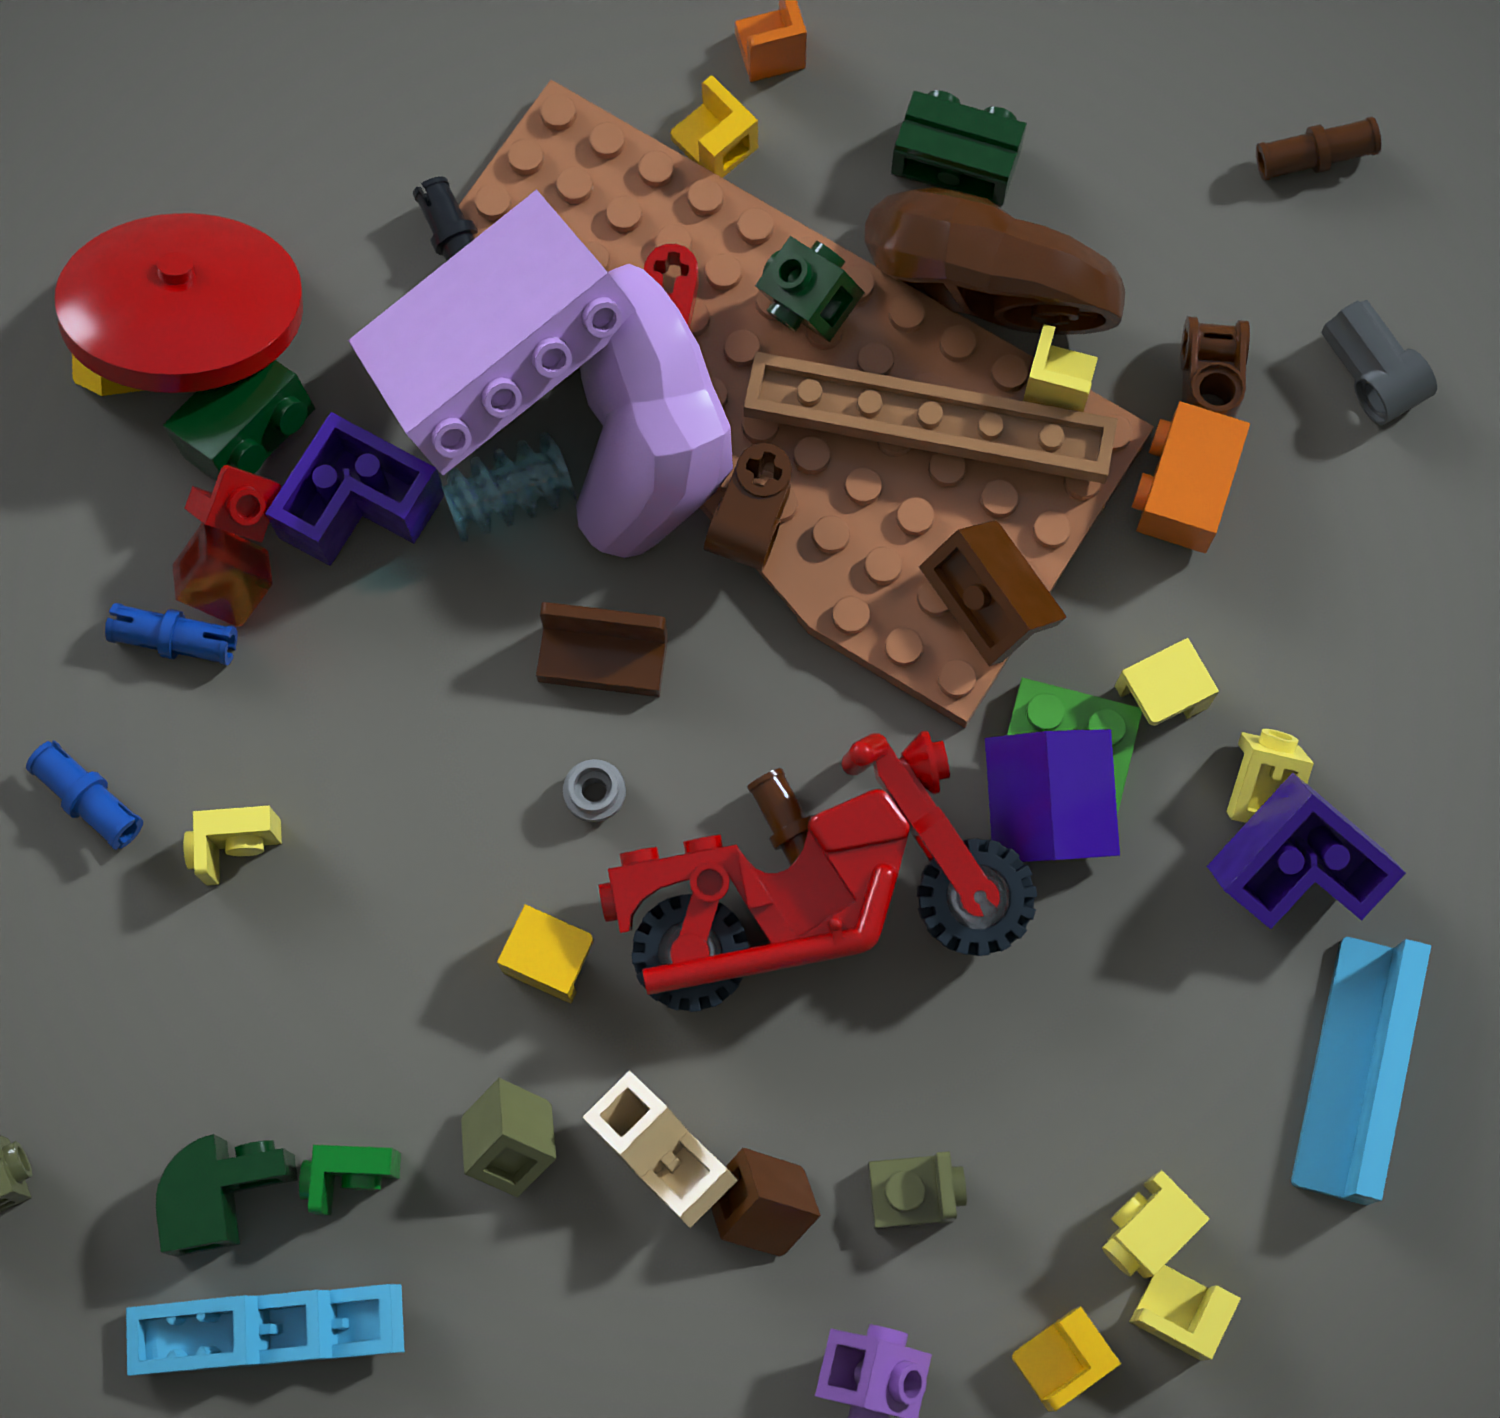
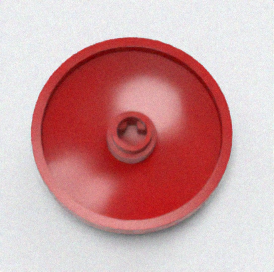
(179, 302)

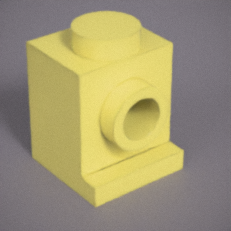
(1153, 1227)

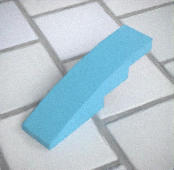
(264, 1329)

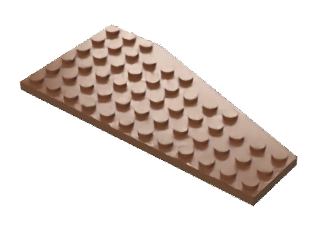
(856, 506)

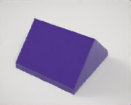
(1053, 794)

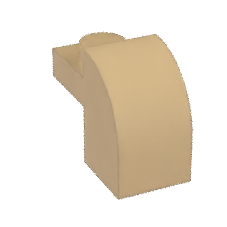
(659, 1149)

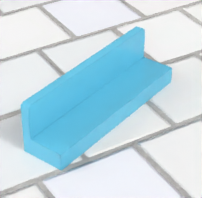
(1360, 1069)

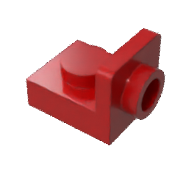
(236, 503)

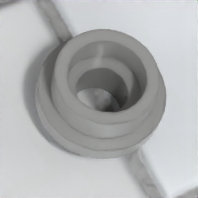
(594, 772)

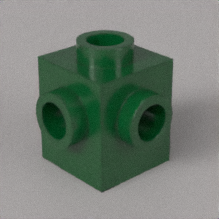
(809, 288)

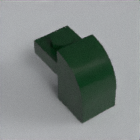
(199, 1186)

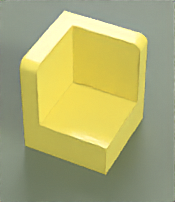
(1059, 375)
(1169, 683)
(1185, 1312)

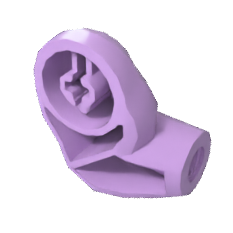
(662, 424)

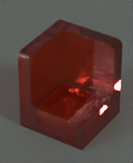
(222, 575)

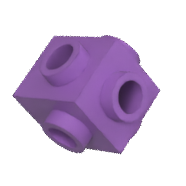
(874, 1373)

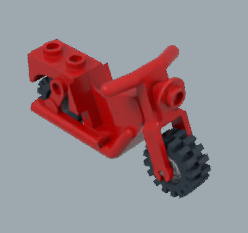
(831, 898)

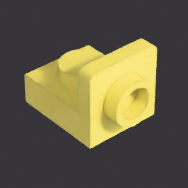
(1264, 767)
(234, 829)

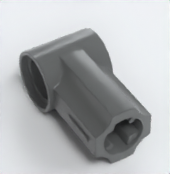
(1384, 373)

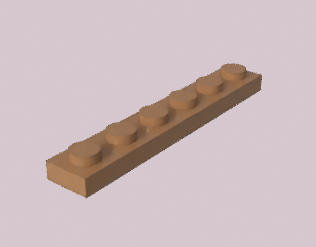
(930, 417)

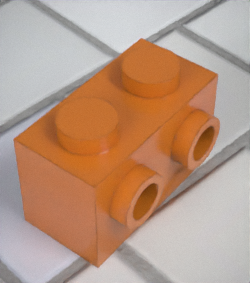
(1191, 477)

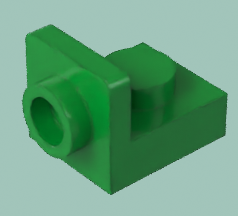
(358, 1166)

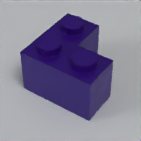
(349, 477)
(1299, 842)

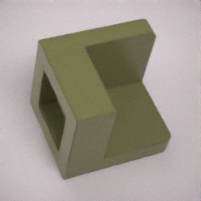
(508, 1137)

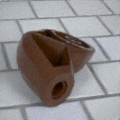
(992, 264)

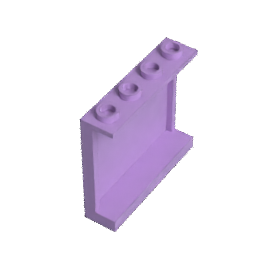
(491, 332)

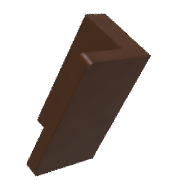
(991, 590)
(602, 649)

